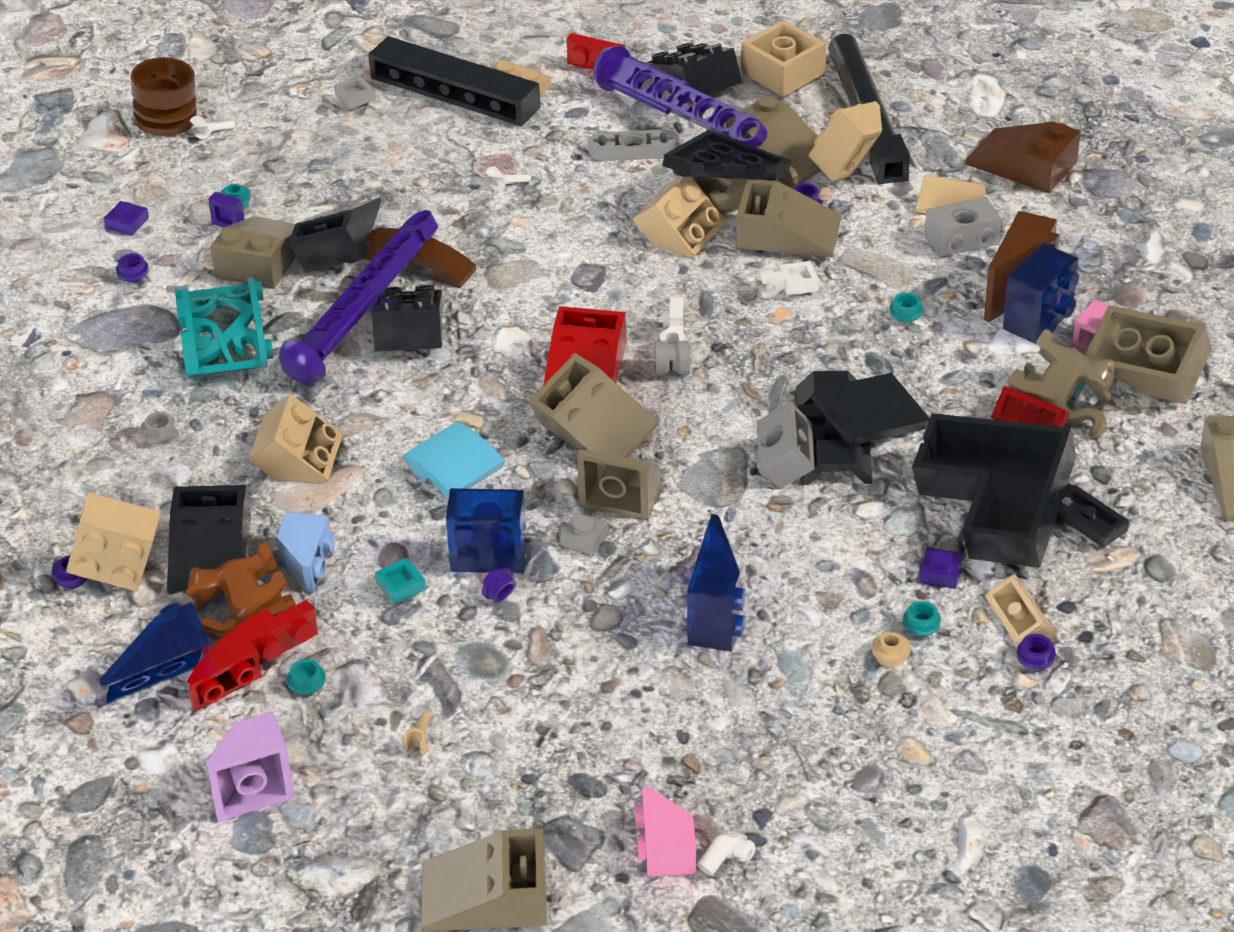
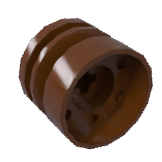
(163, 96)

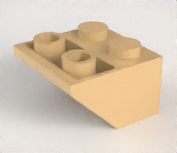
(847, 139)
(680, 218)
(295, 443)

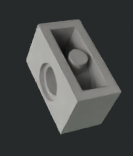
(962, 226)
(785, 445)

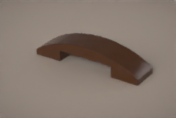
(445, 262)

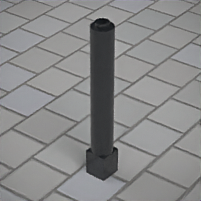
(888, 154)

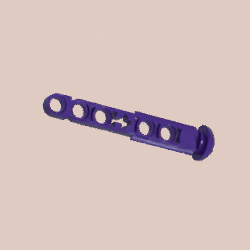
(621, 72)
(305, 358)

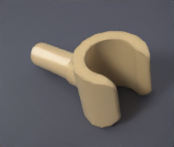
(418, 734)

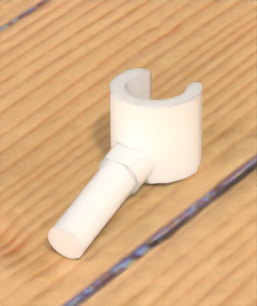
(204, 128)
(500, 180)

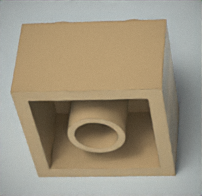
(783, 58)
(113, 541)

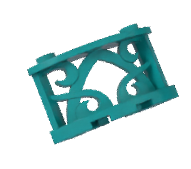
(201, 349)

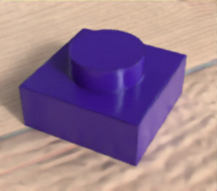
(225, 209)
(126, 218)
(941, 567)

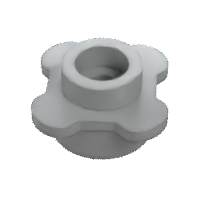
(159, 428)

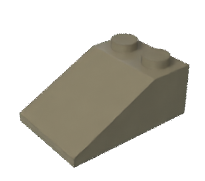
(785, 137)
(253, 249)
(1152, 352)
(1218, 455)

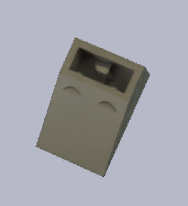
(784, 221)
(591, 410)
(487, 884)

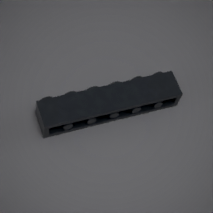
(455, 81)

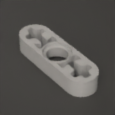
(613, 145)

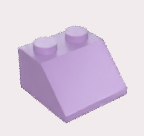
(249, 768)

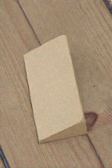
(944, 191)
(1018, 610)

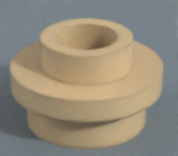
(890, 649)

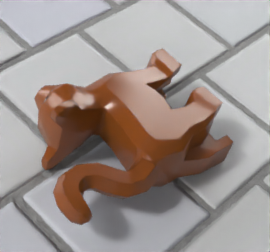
(239, 585)

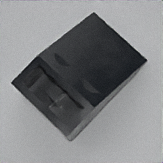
(702, 66)
(334, 236)
(408, 319)
(205, 530)

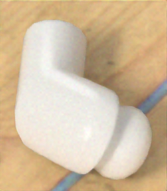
(726, 847)

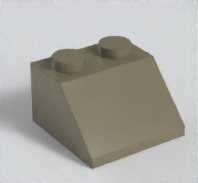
(617, 484)

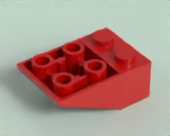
(590, 333)

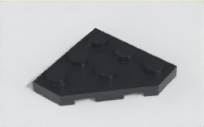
(724, 157)

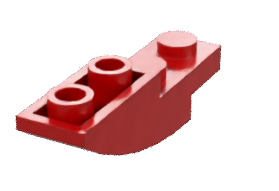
(238, 654)

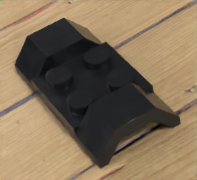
(829, 447)

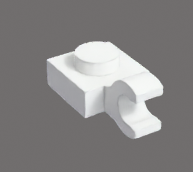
(793, 277)
(673, 322)

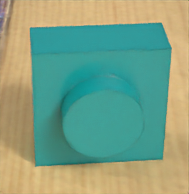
(400, 580)

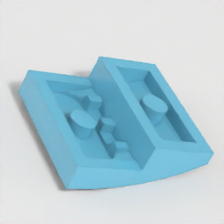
(454, 459)

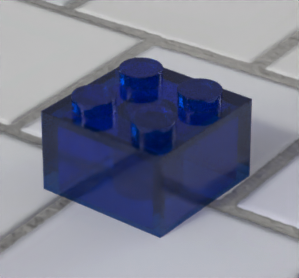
(1040, 293)
(486, 530)

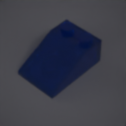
(715, 593)
(163, 650)

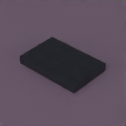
(870, 409)

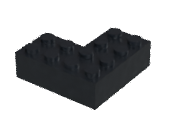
(1010, 475)

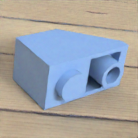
(303, 547)

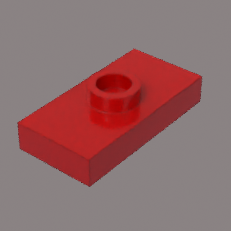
(1022, 408)

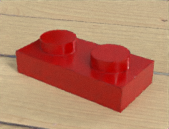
(584, 50)

